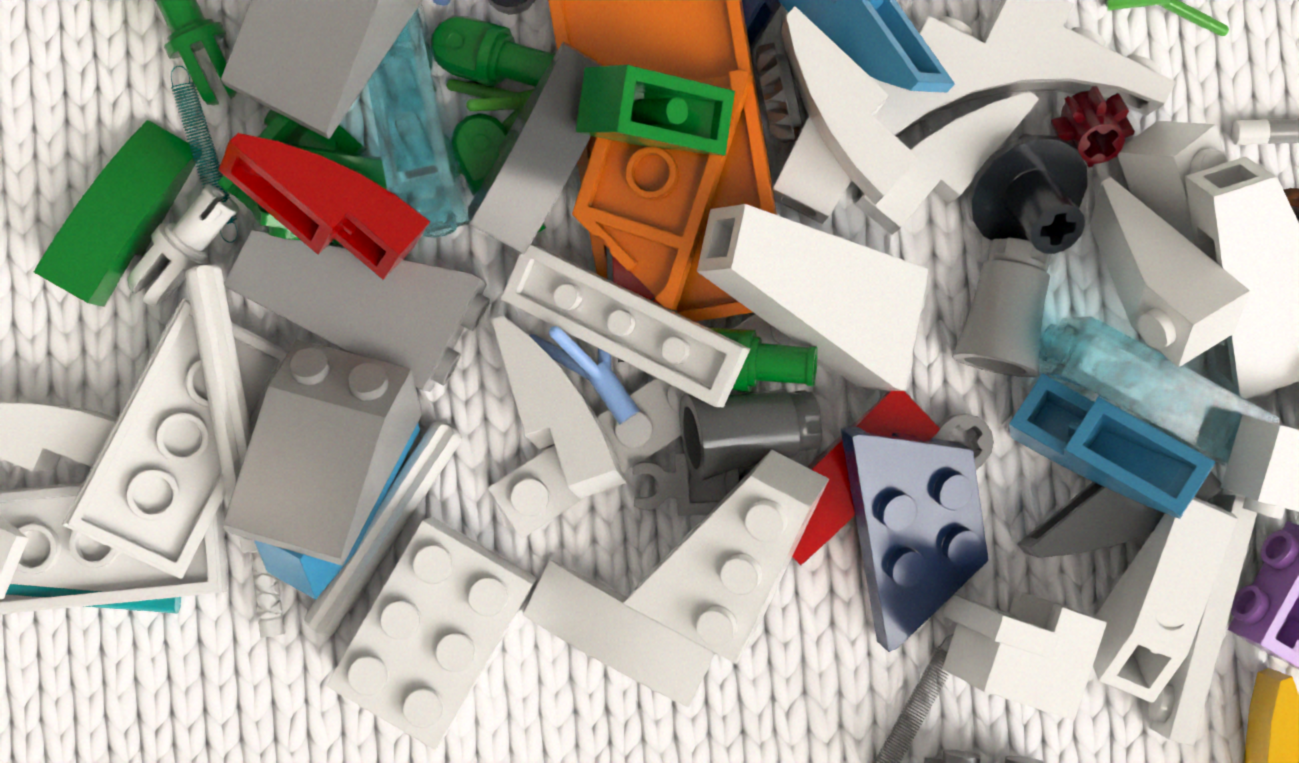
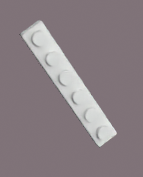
(538, 488)

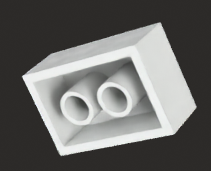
(431, 632)

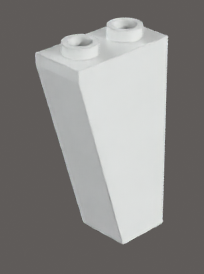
(1254, 235)
(820, 291)

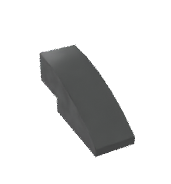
(535, 155)
(1098, 521)

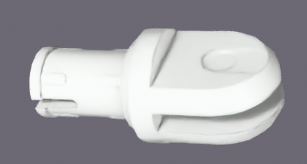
(182, 244)

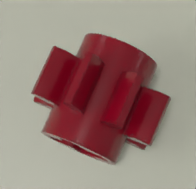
(1094, 125)

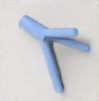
(599, 375)

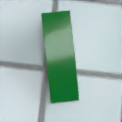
(118, 214)

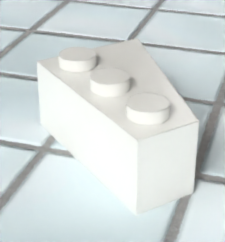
(734, 559)

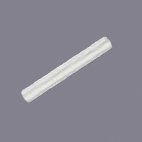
(220, 369)
(389, 521)

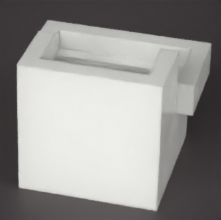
(1028, 656)

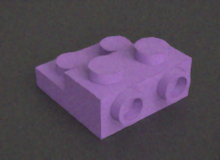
(1269, 608)

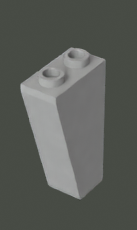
(400, 320)

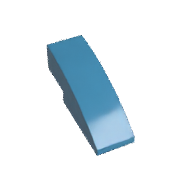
(878, 41)
(1110, 447)

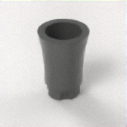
(747, 429)

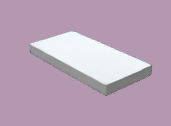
(161, 461)
(74, 561)

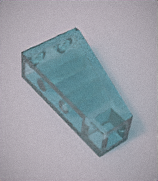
(417, 131)
(1145, 384)

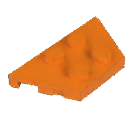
(655, 201)

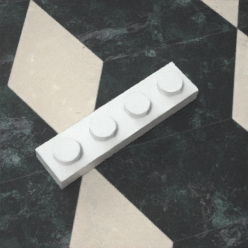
(626, 325)
(1182, 701)

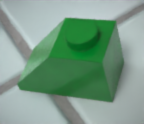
(654, 110)

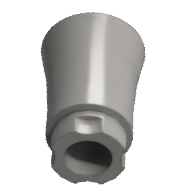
(1007, 311)

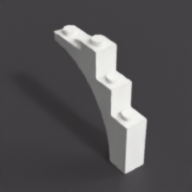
(1019, 52)

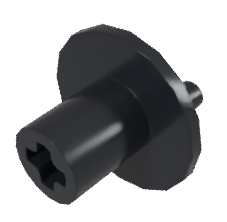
(1031, 193)

